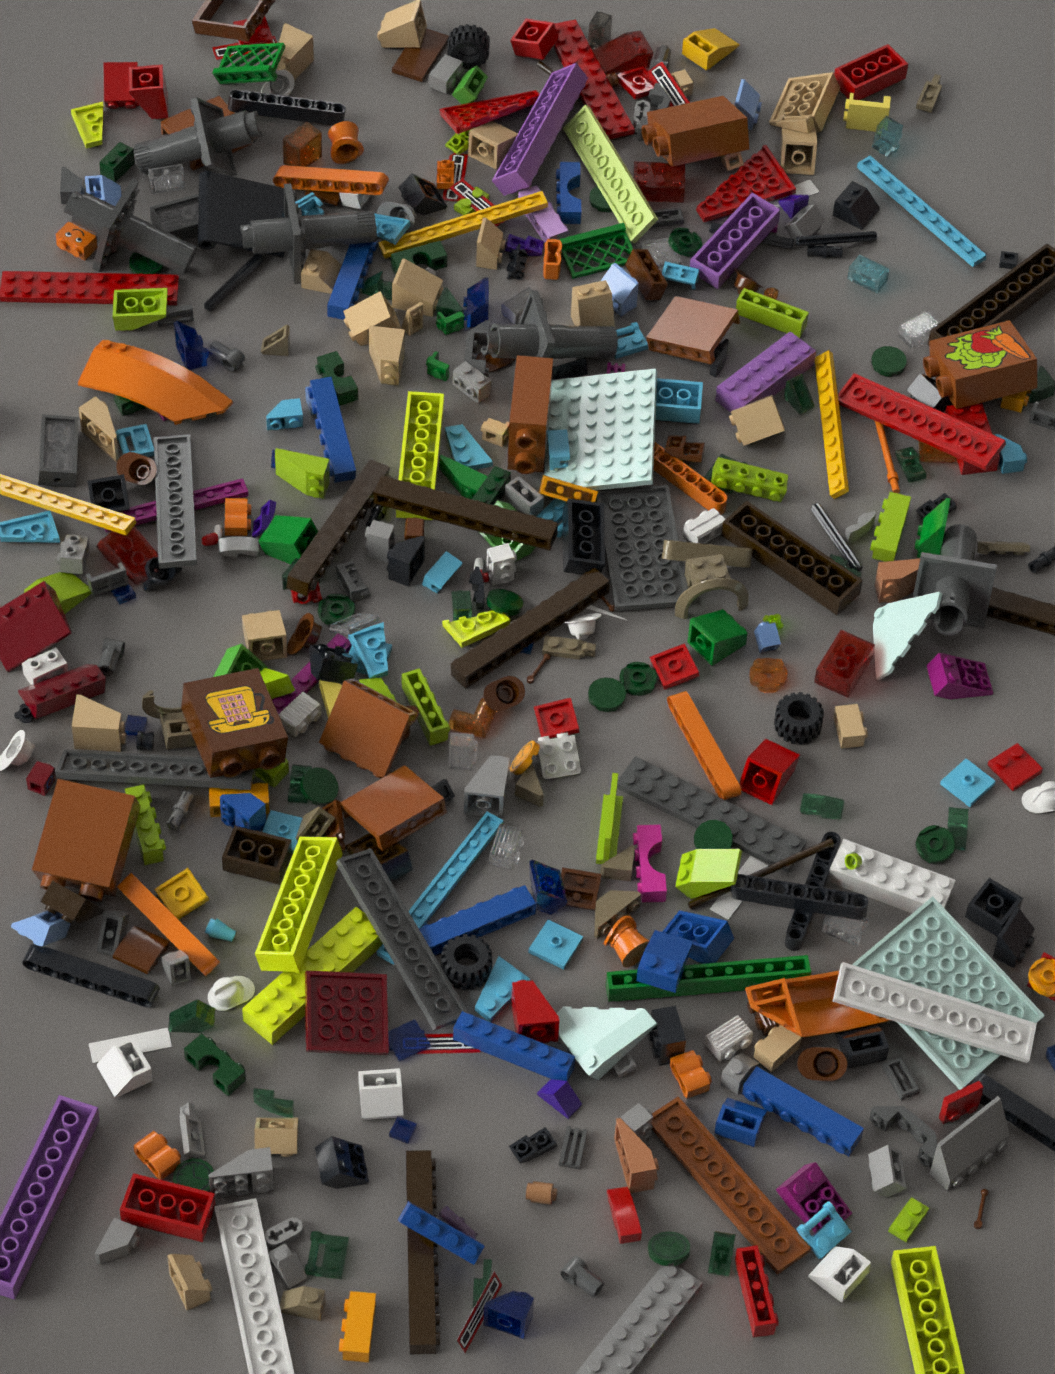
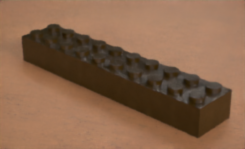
(1005, 297)

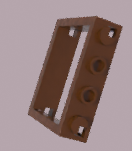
(203, 25)

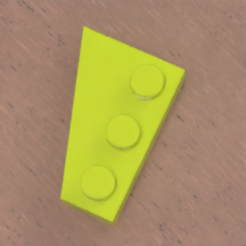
(89, 123)
(469, 630)

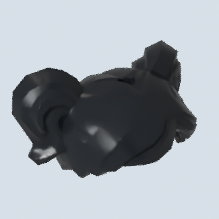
(160, 577)

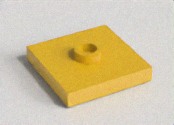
(182, 894)

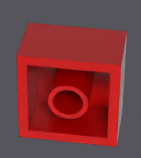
(534, 38)

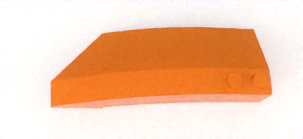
(151, 382)
(807, 1005)

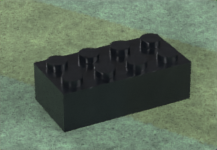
(583, 536)

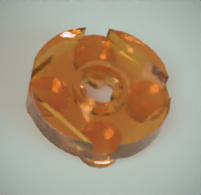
(772, 666)

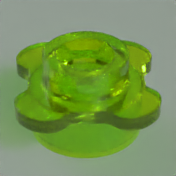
(774, 619)

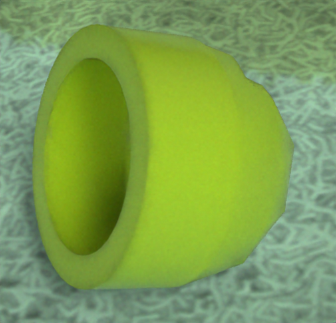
(851, 858)

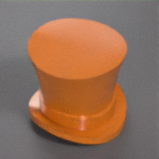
(345, 142)
(627, 941)

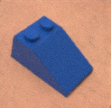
(709, 935)
(664, 961)

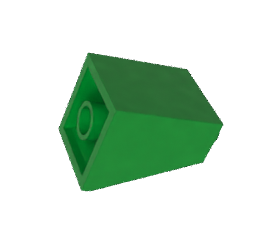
(288, 537)
(716, 635)

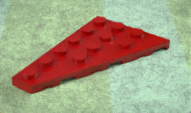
(471, 115)
(758, 176)

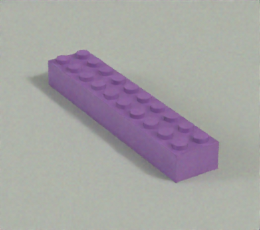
(540, 129)
(42, 1188)

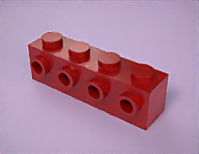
(755, 1291)

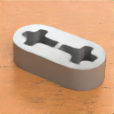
(638, 113)
(283, 1232)

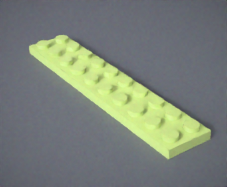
(610, 173)

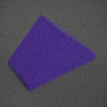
(793, 204)
(560, 1096)

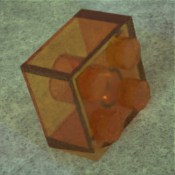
(302, 146)

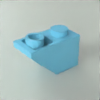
(285, 415)

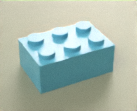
(678, 400)

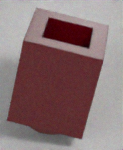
(41, 778)

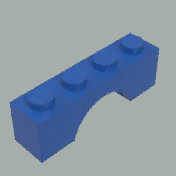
(569, 178)
(441, 1233)

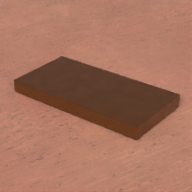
(418, 61)

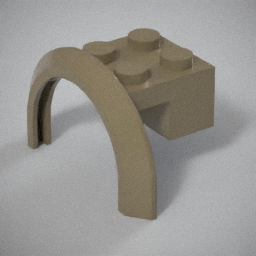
(706, 575)
(172, 721)

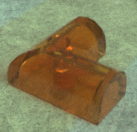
(930, 454)
(473, 723)

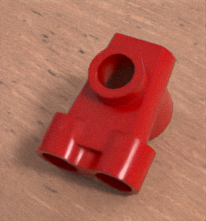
(314, 596)

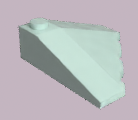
(897, 626)
(602, 1035)

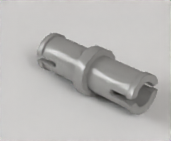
(180, 810)

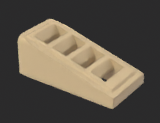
(798, 123)
(413, 319)

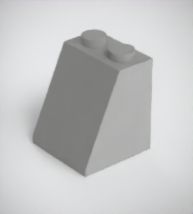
(488, 788)

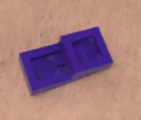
(532, 245)
(264, 519)

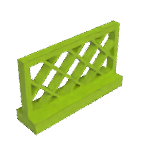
(609, 824)

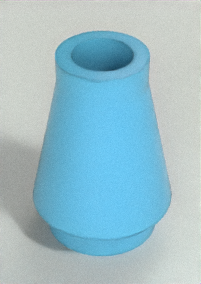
(219, 930)

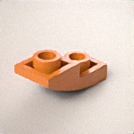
(445, 174)

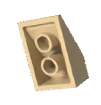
(98, 426)

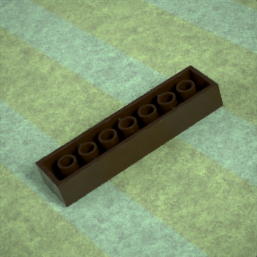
(792, 558)

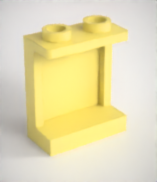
(865, 114)

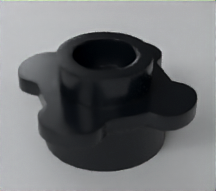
(24, 718)

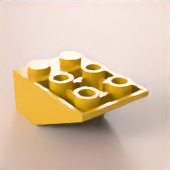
(707, 47)

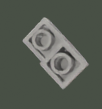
(864, 525)
(234, 545)

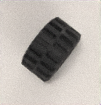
(469, 45)
(802, 706)
(468, 948)

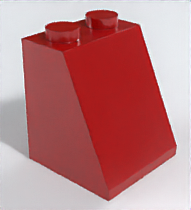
(117, 85)
(149, 90)
(768, 771)
(533, 1013)

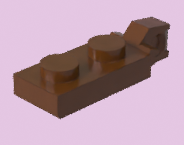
(336, 828)

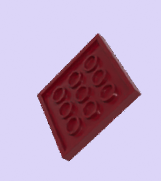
(346, 1013)

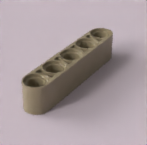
(687, 550)

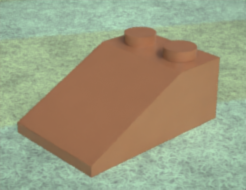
(896, 579)
(635, 1158)

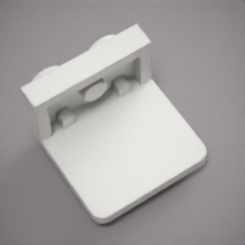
(558, 756)

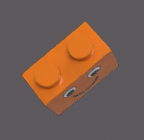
(76, 241)

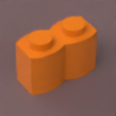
(552, 259)
(237, 516)
(690, 1074)
(157, 1155)

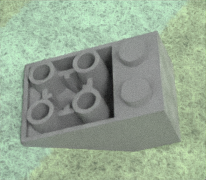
(244, 1174)

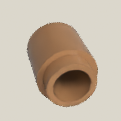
(541, 1192)

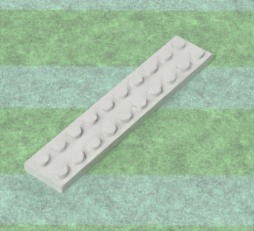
(934, 1012)
(253, 1288)

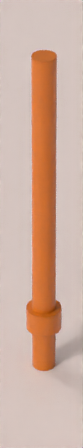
(892, 476)

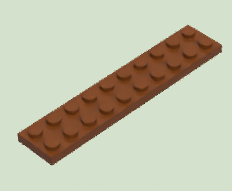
(728, 1185)

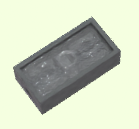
(177, 217)
(58, 450)

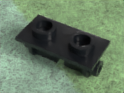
(517, 263)
(570, 369)

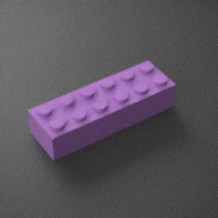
(735, 240)
(766, 373)

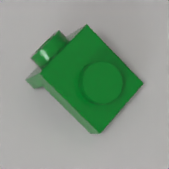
(451, 323)
(437, 368)

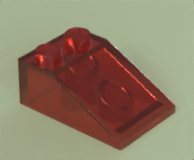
(624, 53)
(128, 549)

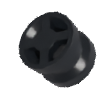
(145, 741)

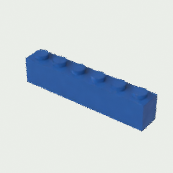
(350, 278)
(332, 429)
(481, 918)
(513, 1047)
(802, 1111)

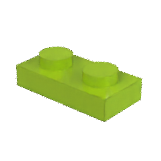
(464, 205)
(908, 1219)

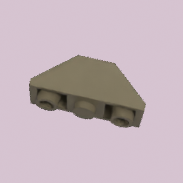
(613, 907)

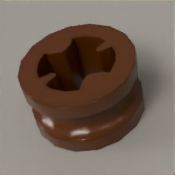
(613, 80)

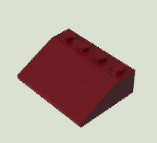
(31, 625)

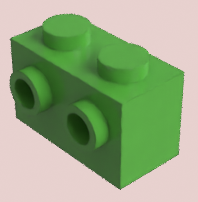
(470, 85)

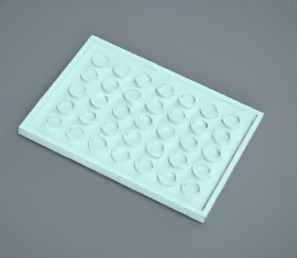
(607, 428)
(941, 956)

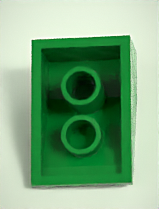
(932, 530)

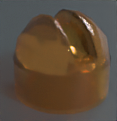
(771, 292)

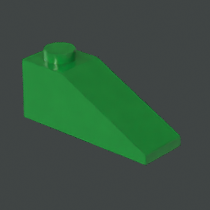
(463, 478)

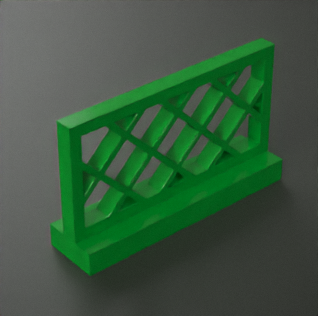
(248, 72)
(592, 240)

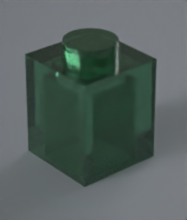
(461, 604)

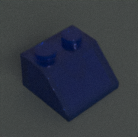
(477, 303)
(190, 346)
(547, 887)
(510, 1313)

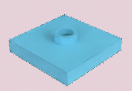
(967, 782)
(283, 826)
(555, 944)

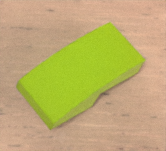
(459, 143)

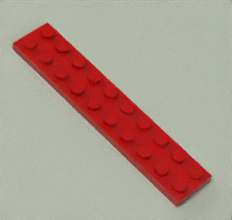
(598, 93)
(79, 287)
(920, 421)

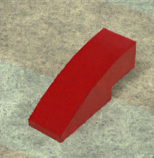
(624, 1215)

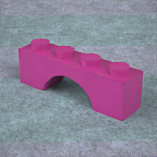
(652, 883)

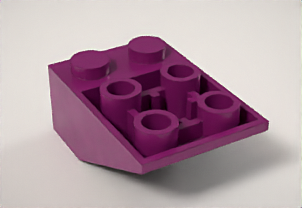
(958, 677)
(808, 1192)

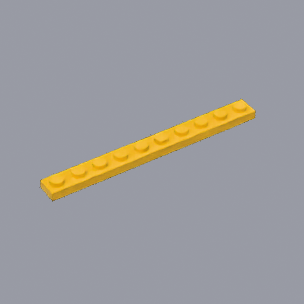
(466, 223)
(831, 424)
(66, 505)

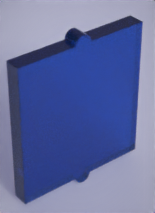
(407, 1040)

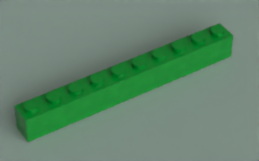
(709, 978)

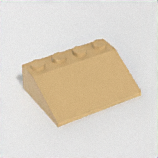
(808, 96)

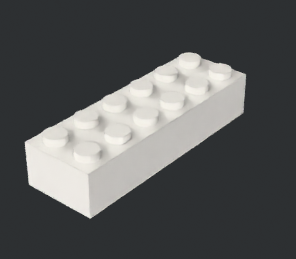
(889, 879)

